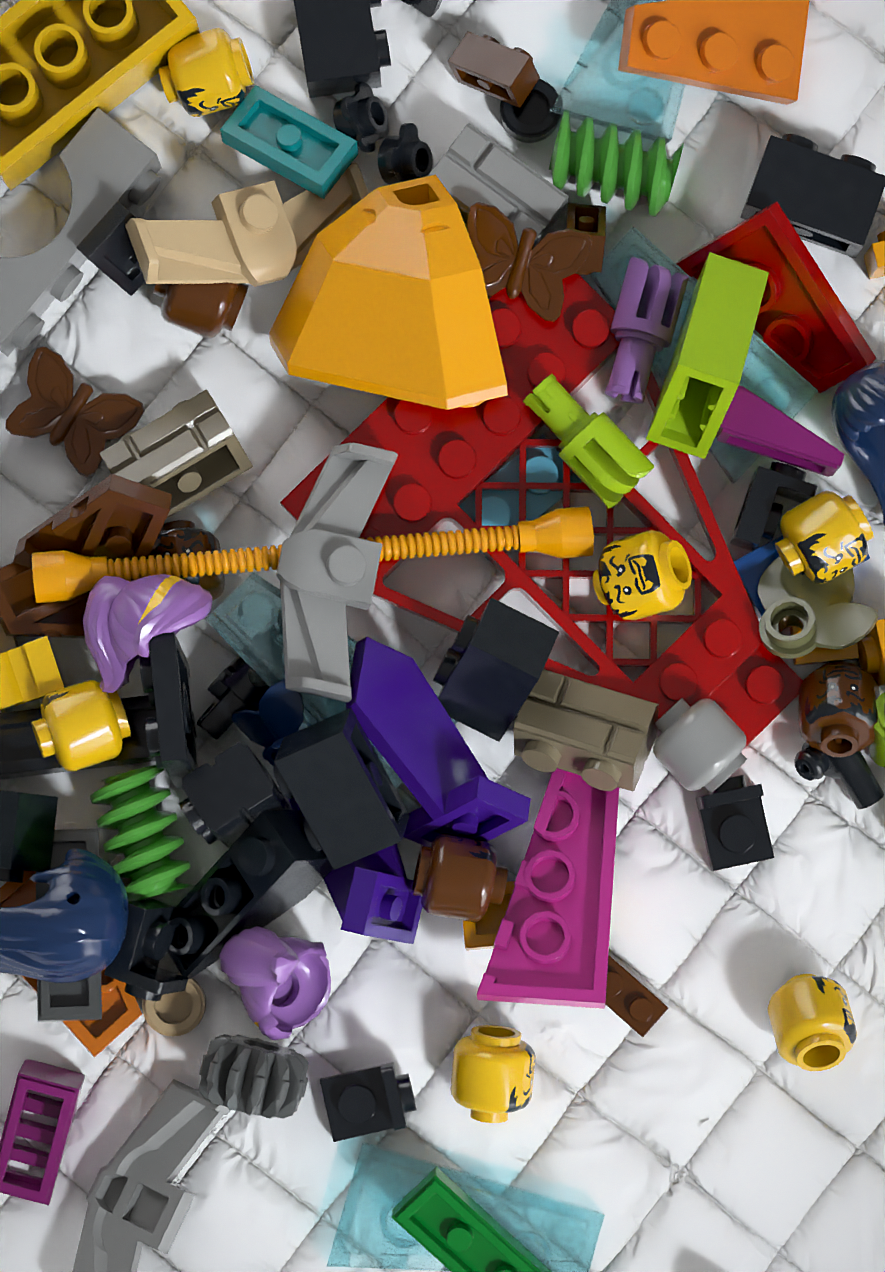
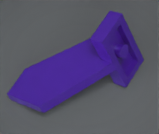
(427, 750)
(375, 896)

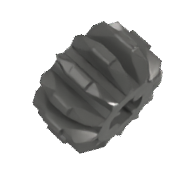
(253, 1076)

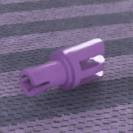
(643, 325)

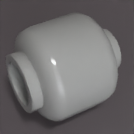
(699, 744)

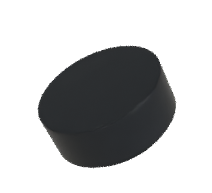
(533, 119)

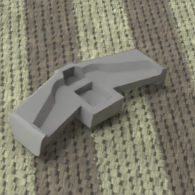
(330, 568)
(134, 1191)

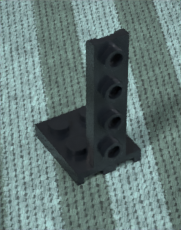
(158, 722)

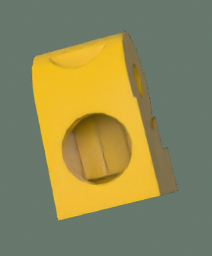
(28, 673)

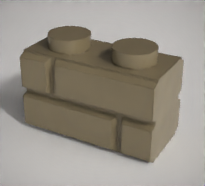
(181, 452)
(585, 731)

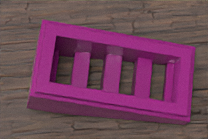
(771, 433)
(50, 1081)

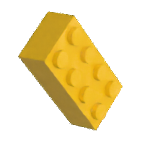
(70, 60)

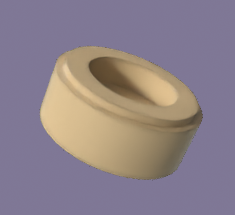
(176, 1012)

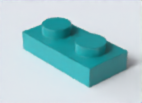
(289, 141)

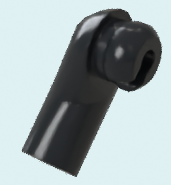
(851, 770)

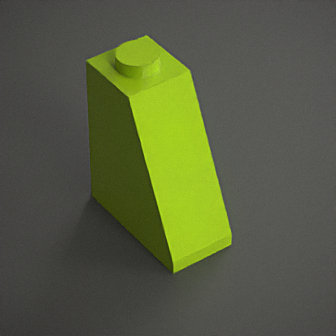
(708, 356)

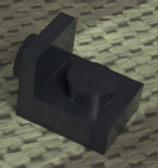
(112, 250)
(759, 512)
(734, 824)
(144, 946)
(367, 1101)

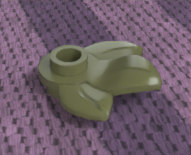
(820, 610)

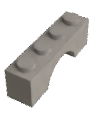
(103, 168)

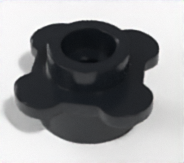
(362, 117)
(404, 156)

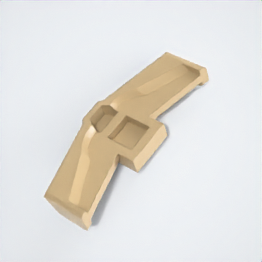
(251, 240)

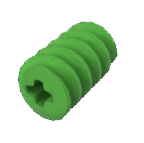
(613, 164)
(141, 833)

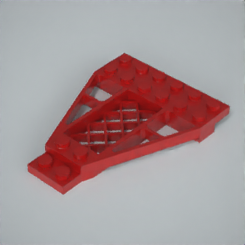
(457, 449)

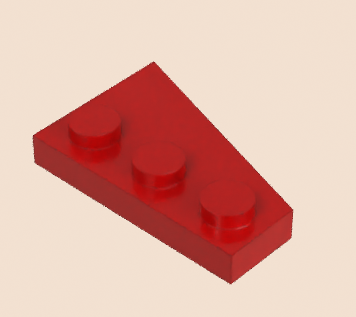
(799, 308)

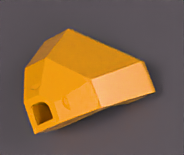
(394, 303)

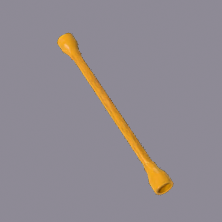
(559, 533)

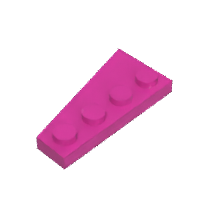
(559, 914)

